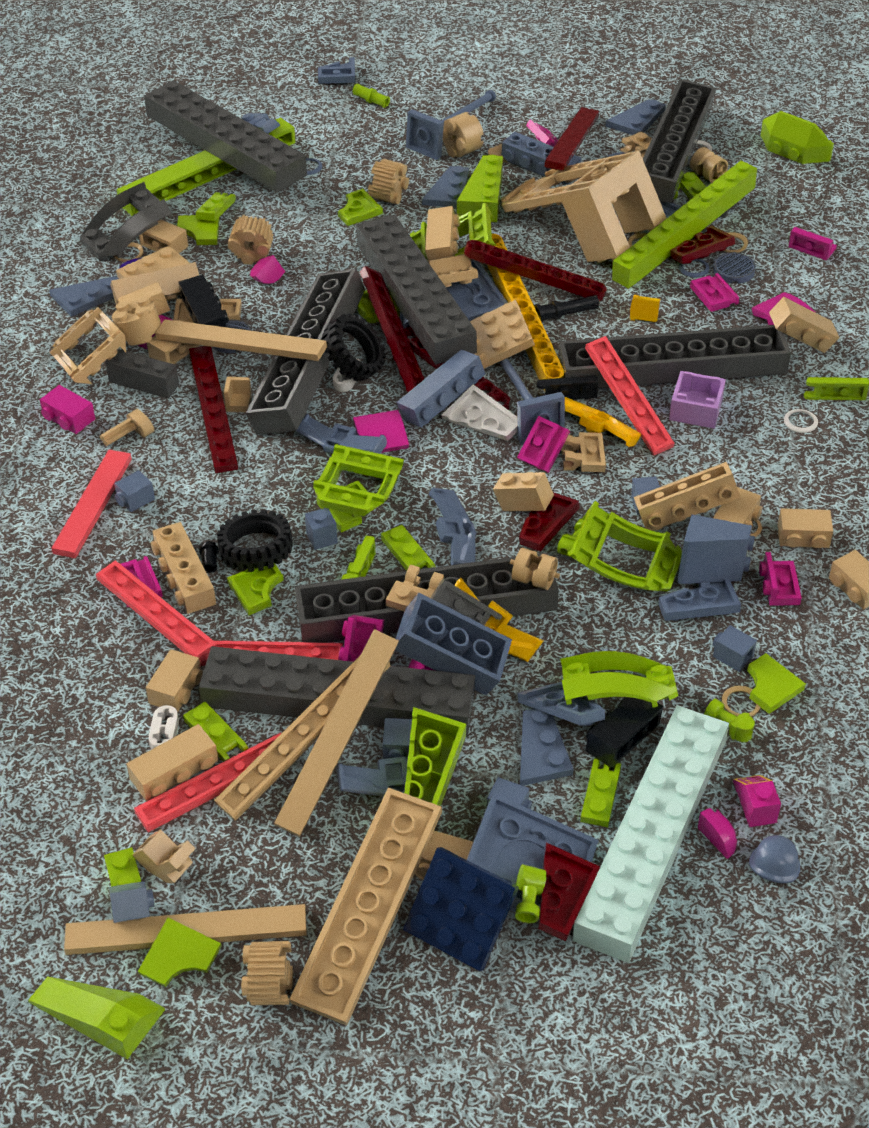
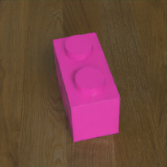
(67, 409)

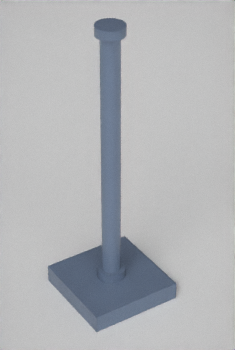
(426, 132)
(548, 406)

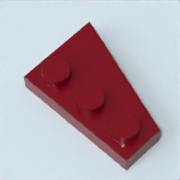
(702, 245)
(544, 525)
(564, 891)

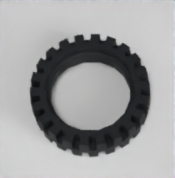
(366, 338)
(260, 556)

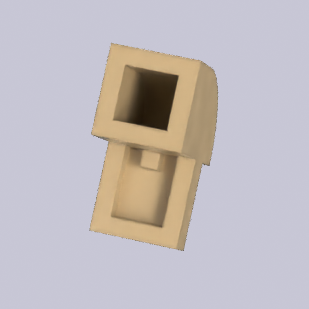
(163, 857)

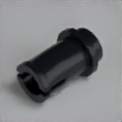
(209, 553)

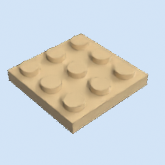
(501, 334)

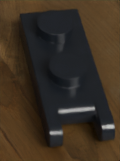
(572, 388)

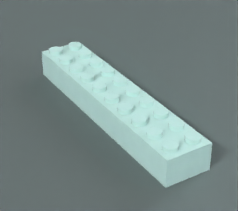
(650, 835)

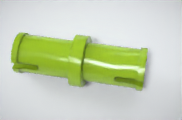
(371, 95)

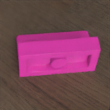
(811, 243)

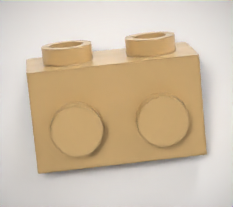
(454, 269)

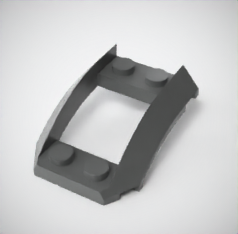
(149, 213)

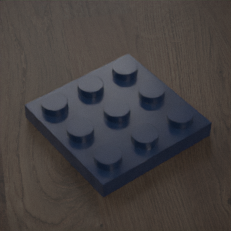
(460, 908)

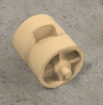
(708, 164)
(534, 568)

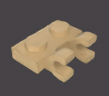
(636, 142)
(591, 452)
(404, 592)

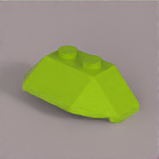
(795, 139)

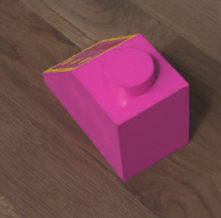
(758, 799)

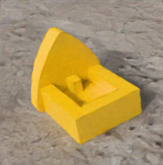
(644, 308)

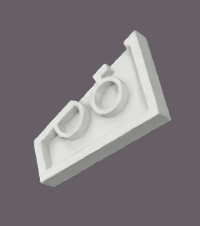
(482, 413)

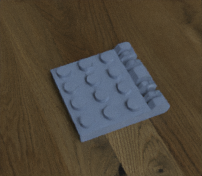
(478, 296)
(518, 836)

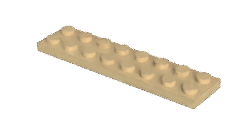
(366, 907)

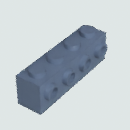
(529, 153)
(441, 388)

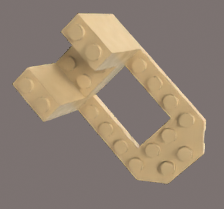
(589, 201)

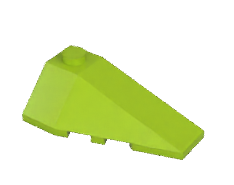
(103, 1014)

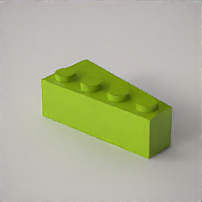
(483, 187)
(432, 755)

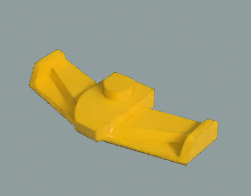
(599, 421)
(522, 644)

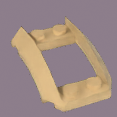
(93, 362)

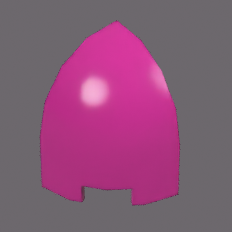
(267, 270)
(718, 831)

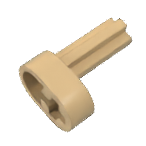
(135, 421)

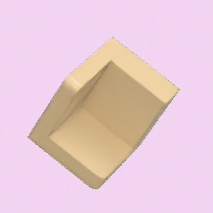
(237, 394)

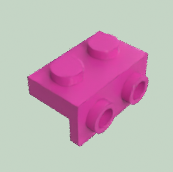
(780, 581)
(357, 633)

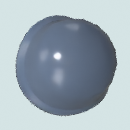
(776, 859)

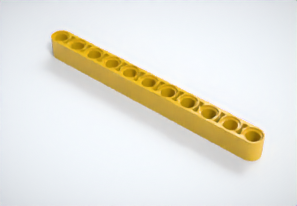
(542, 353)

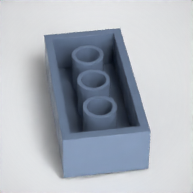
(452, 642)

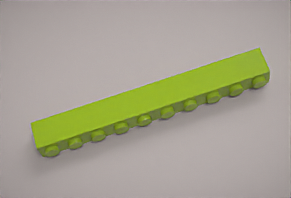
(195, 171)
(684, 224)

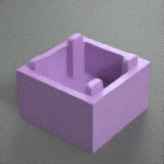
(697, 399)

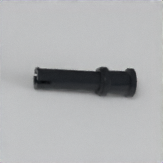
(557, 310)

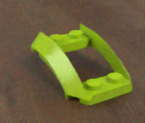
(475, 224)
(360, 462)
(591, 538)
(580, 682)

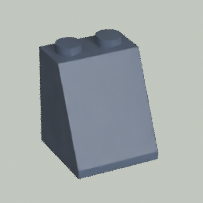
(715, 550)

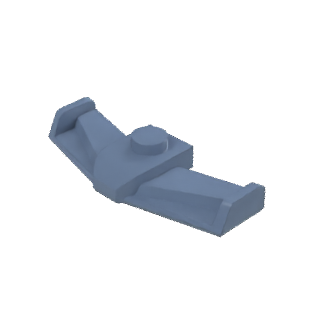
(261, 121)
(339, 435)
(454, 526)
(390, 774)

